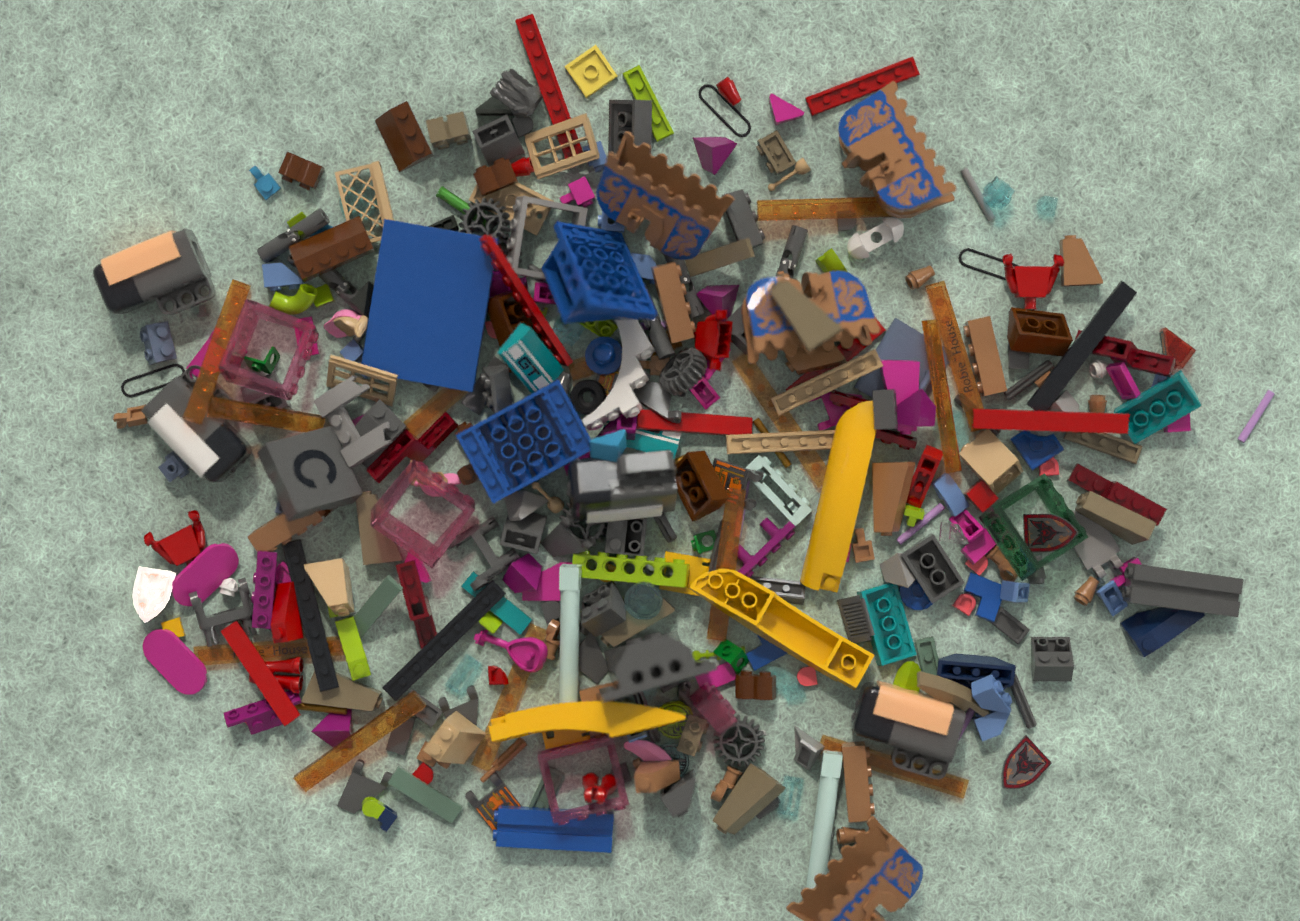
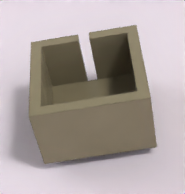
(448, 132)

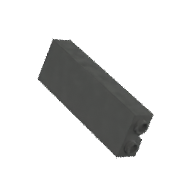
(1182, 589)

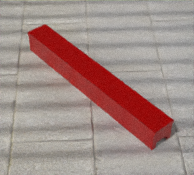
(1050, 420)

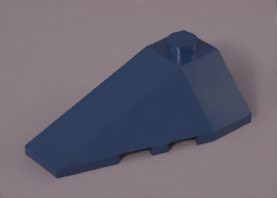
(1158, 626)

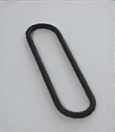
(739, 135)
(980, 270)
(145, 374)

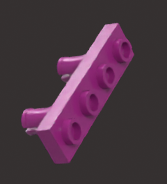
(773, 545)

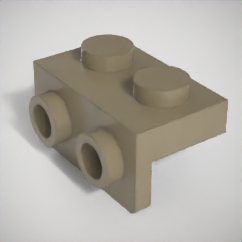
(776, 153)
(692, 734)

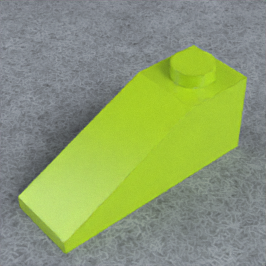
(352, 648)

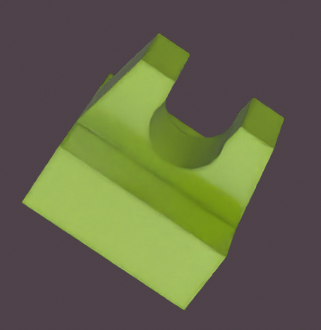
(913, 514)

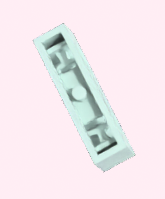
(800, 512)

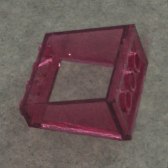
(240, 341)
(404, 535)
(582, 812)

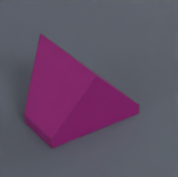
(713, 151)
(719, 298)
(917, 410)
(621, 423)
(523, 574)
(334, 728)

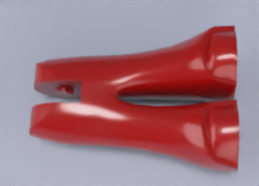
(290, 682)
(598, 792)

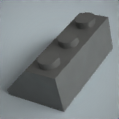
(631, 117)
(743, 219)
(932, 568)
(679, 794)

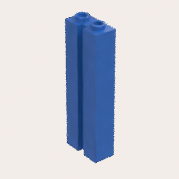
(535, 830)

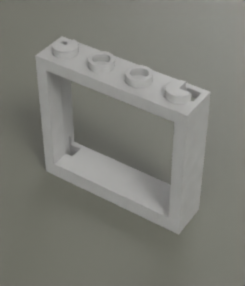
(517, 227)

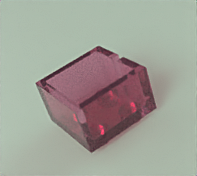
(713, 707)

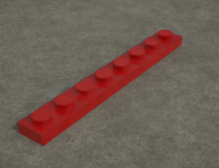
(546, 79)
(521, 295)

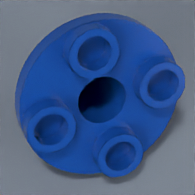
(603, 355)

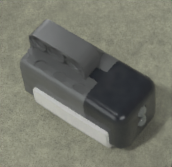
(208, 449)
(622, 490)

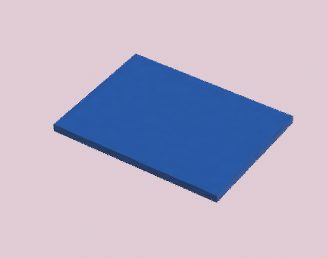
(428, 305)

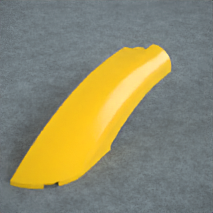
(839, 498)
(784, 625)
(598, 716)

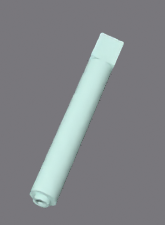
(569, 631)
(824, 815)

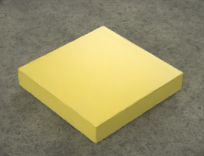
(591, 71)

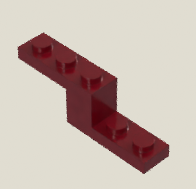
(1134, 358)
(887, 436)
(414, 448)
(1116, 493)
(416, 602)

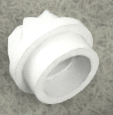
(1098, 368)
(229, 587)

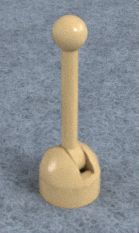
(801, 167)
(554, 503)

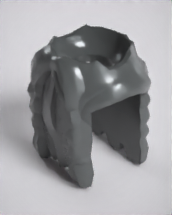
(517, 94)

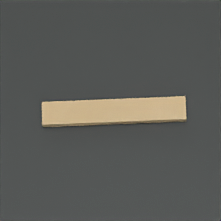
(827, 382)
(779, 442)

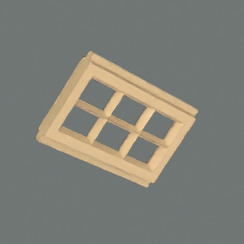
(556, 129)
(372, 372)

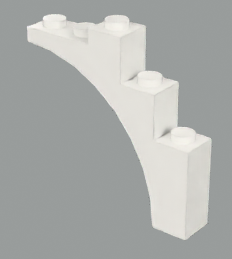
(631, 376)

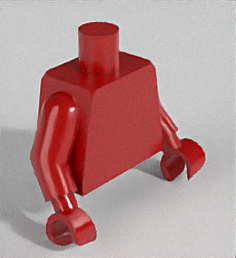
(1031, 281)
(714, 338)
(182, 545)

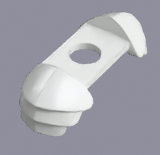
(861, 245)

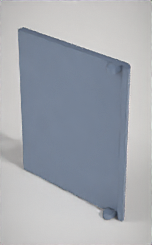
(899, 343)

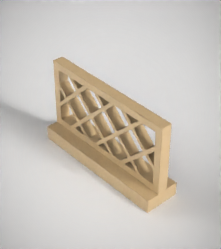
(380, 194)

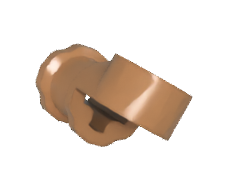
(1002, 563)
(552, 642)
(728, 782)

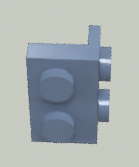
(157, 343)

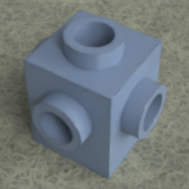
(174, 467)

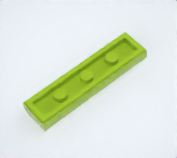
(642, 91)

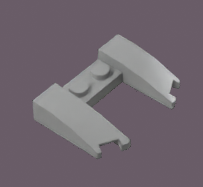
(332, 404)

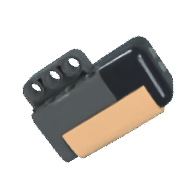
(155, 271)
(911, 724)

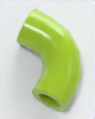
(295, 304)

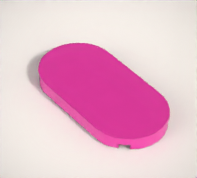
(205, 573)
(175, 661)

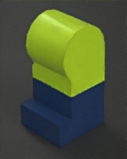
(374, 808)

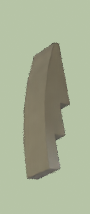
(948, 691)

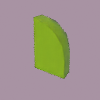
(830, 262)
(907, 676)

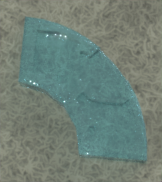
(786, 683)

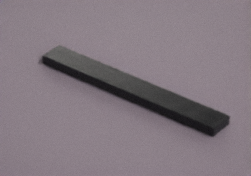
(1082, 347)
(310, 616)
(444, 640)

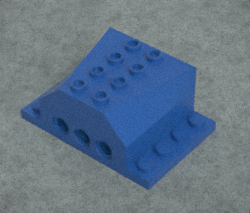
(595, 276)
(525, 441)

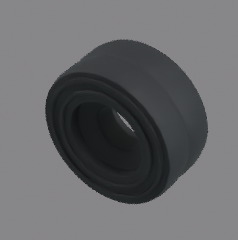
(580, 388)

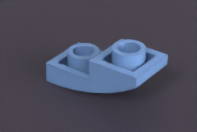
(950, 493)

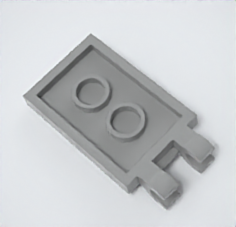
(1097, 548)

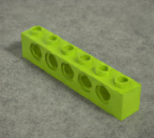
(679, 567)

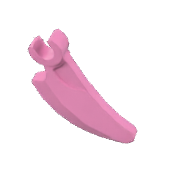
(647, 750)

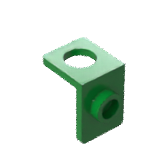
(263, 366)
(697, 542)
(731, 654)

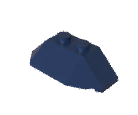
(970, 668)

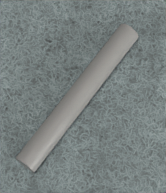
(977, 193)

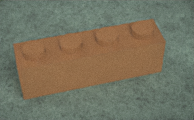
(672, 302)
(985, 355)
(280, 531)
(856, 781)

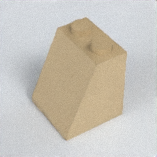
(991, 461)
(334, 584)
(454, 740)

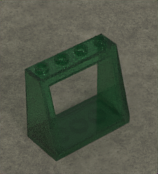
(1010, 540)

